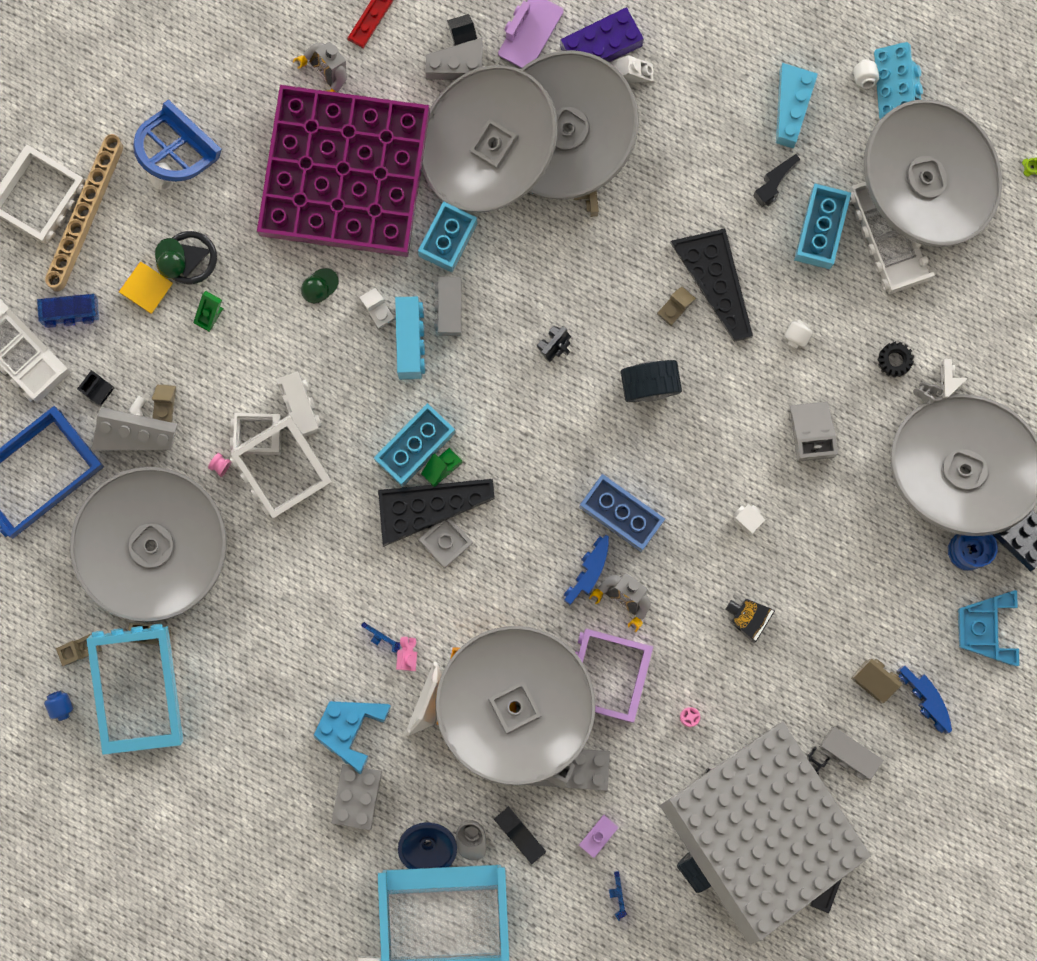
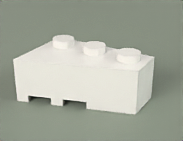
(298, 403)

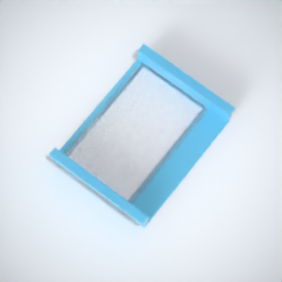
(443, 914)

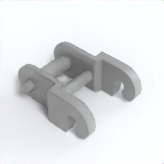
(929, 389)

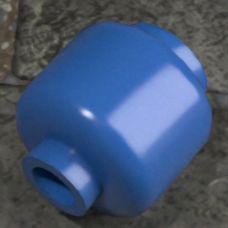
(58, 705)

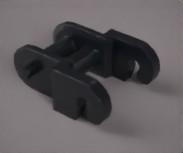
(818, 764)

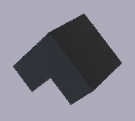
(462, 29)
(95, 388)

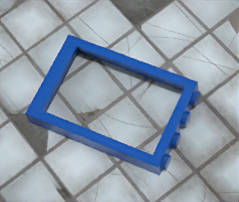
(52, 415)

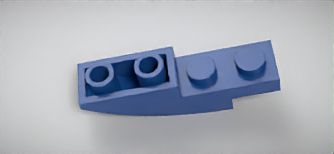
(594, 565)
(932, 703)

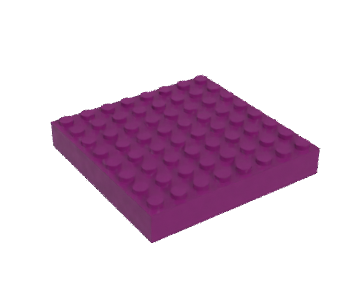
(343, 170)

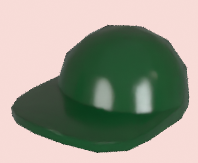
(170, 258)
(319, 285)

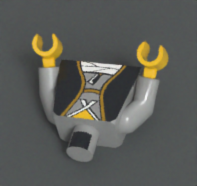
(327, 62)
(628, 594)

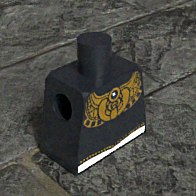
(750, 618)

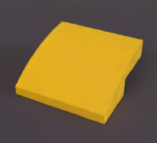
(145, 287)

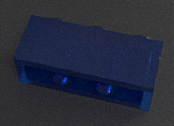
(68, 310)

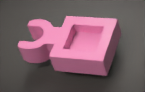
(406, 657)

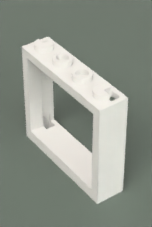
(67, 203)
(248, 478)

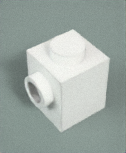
(749, 518)

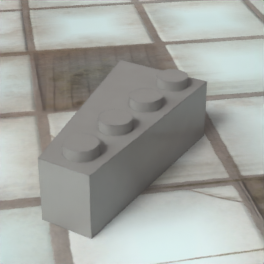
(131, 432)

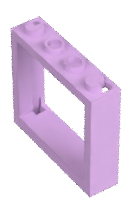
(647, 651)

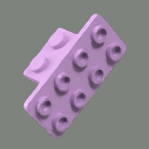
(529, 31)

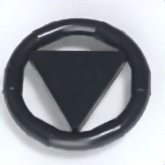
(195, 256)

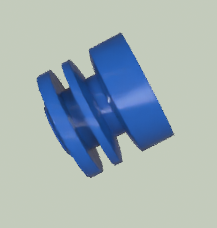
(982, 548)

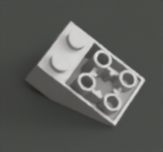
(813, 431)

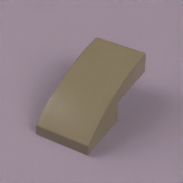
(74, 651)

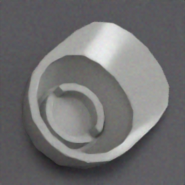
(471, 840)

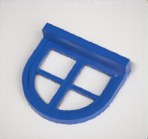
(188, 132)

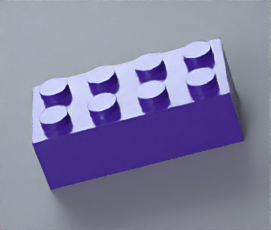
(606, 38)

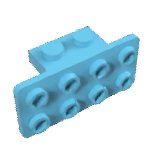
(897, 77)

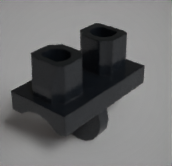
(557, 344)

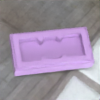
(598, 836)

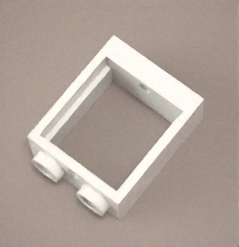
(276, 438)

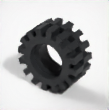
(905, 354)

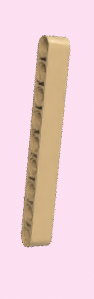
(84, 203)

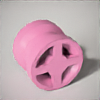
(219, 464)
(693, 717)

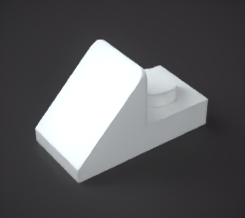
(377, 308)
(948, 383)

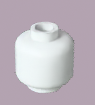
(866, 74)
(159, 183)
(798, 333)

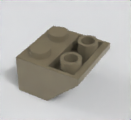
(877, 680)

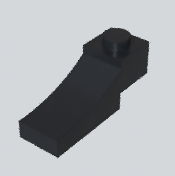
(768, 192)
(519, 835)

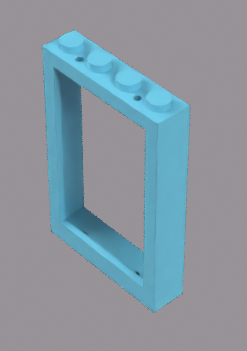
(136, 634)

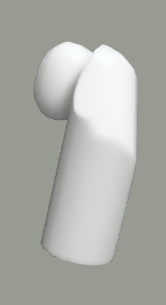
(137, 405)

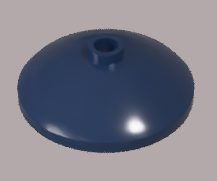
(418, 853)

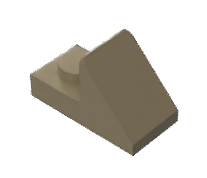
(591, 204)
(676, 305)
(164, 402)

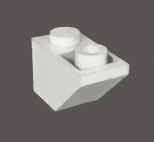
(634, 69)

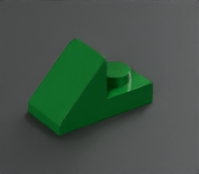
(208, 311)
(440, 467)

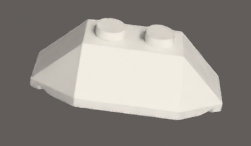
(425, 710)

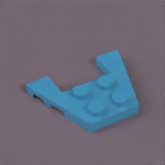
(980, 628)
(341, 724)

